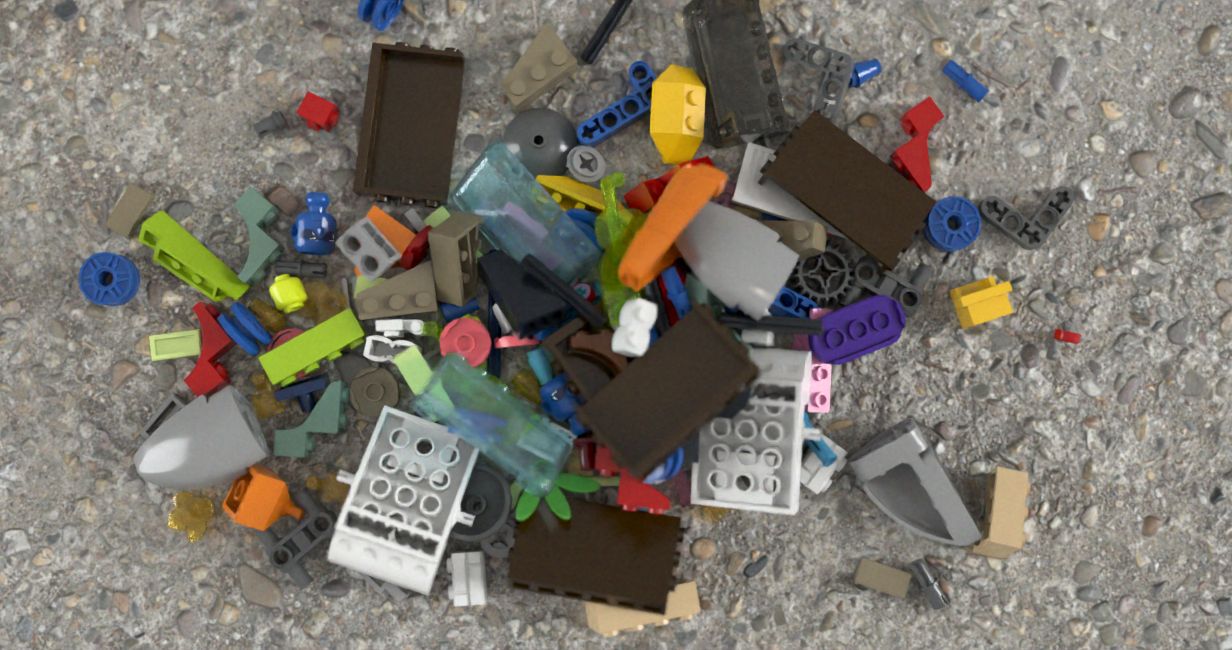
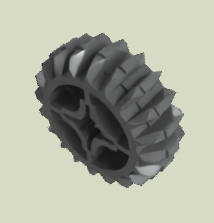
(822, 285)

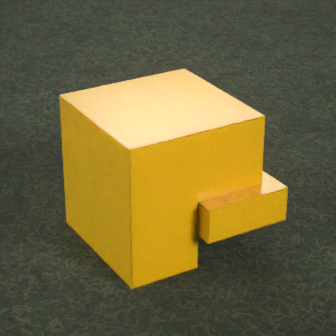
(981, 301)

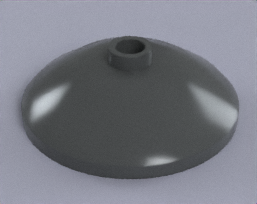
(558, 141)
(493, 492)

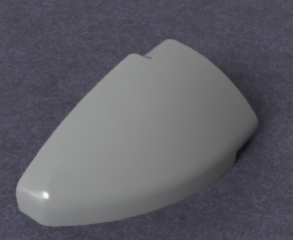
(736, 258)
(204, 443)
(913, 486)

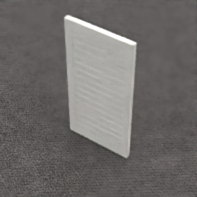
(769, 197)

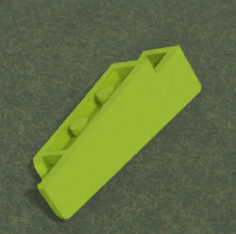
(189, 258)

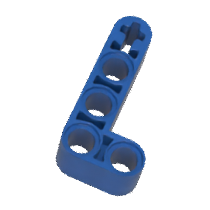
(617, 110)
(794, 305)

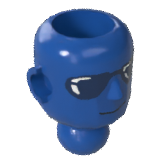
(315, 230)
(560, 403)

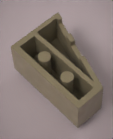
(539, 69)
(802, 237)
(454, 257)
(400, 296)

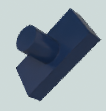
(303, 390)

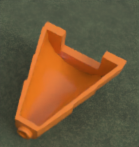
(679, 203)

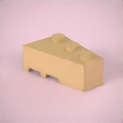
(1004, 513)

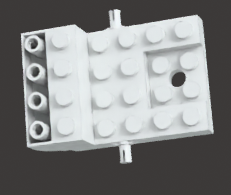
(760, 440)
(403, 501)

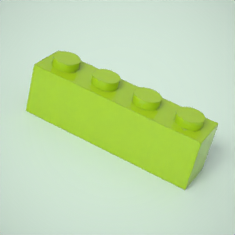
(314, 347)

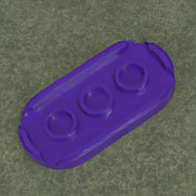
(858, 329)

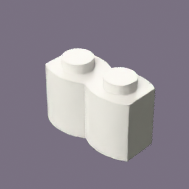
(635, 321)
(384, 349)

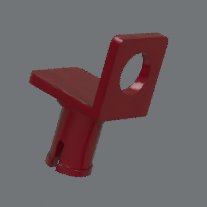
(586, 451)

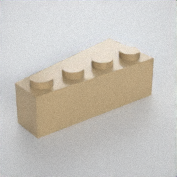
(610, 619)

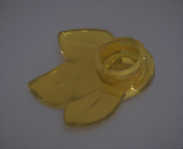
(319, 303)
(187, 516)

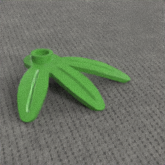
(556, 499)

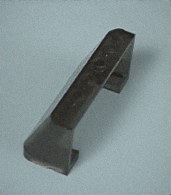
(737, 69)

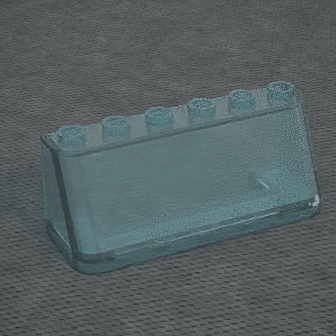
(523, 216)
(494, 423)

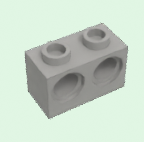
(372, 245)

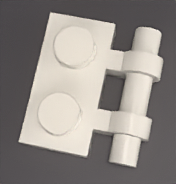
(398, 327)

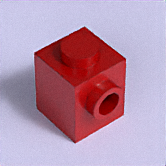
(318, 112)

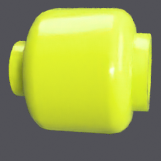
(288, 293)

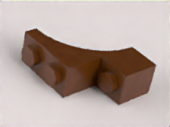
(599, 347)

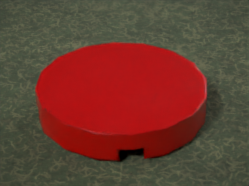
(416, 249)

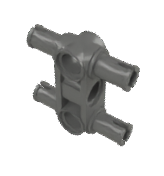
(887, 284)
(300, 540)

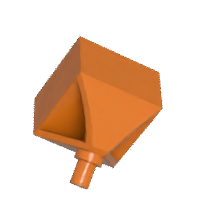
(395, 232)
(260, 499)

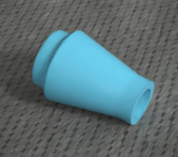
(540, 365)

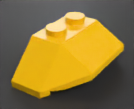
(677, 114)
(573, 194)

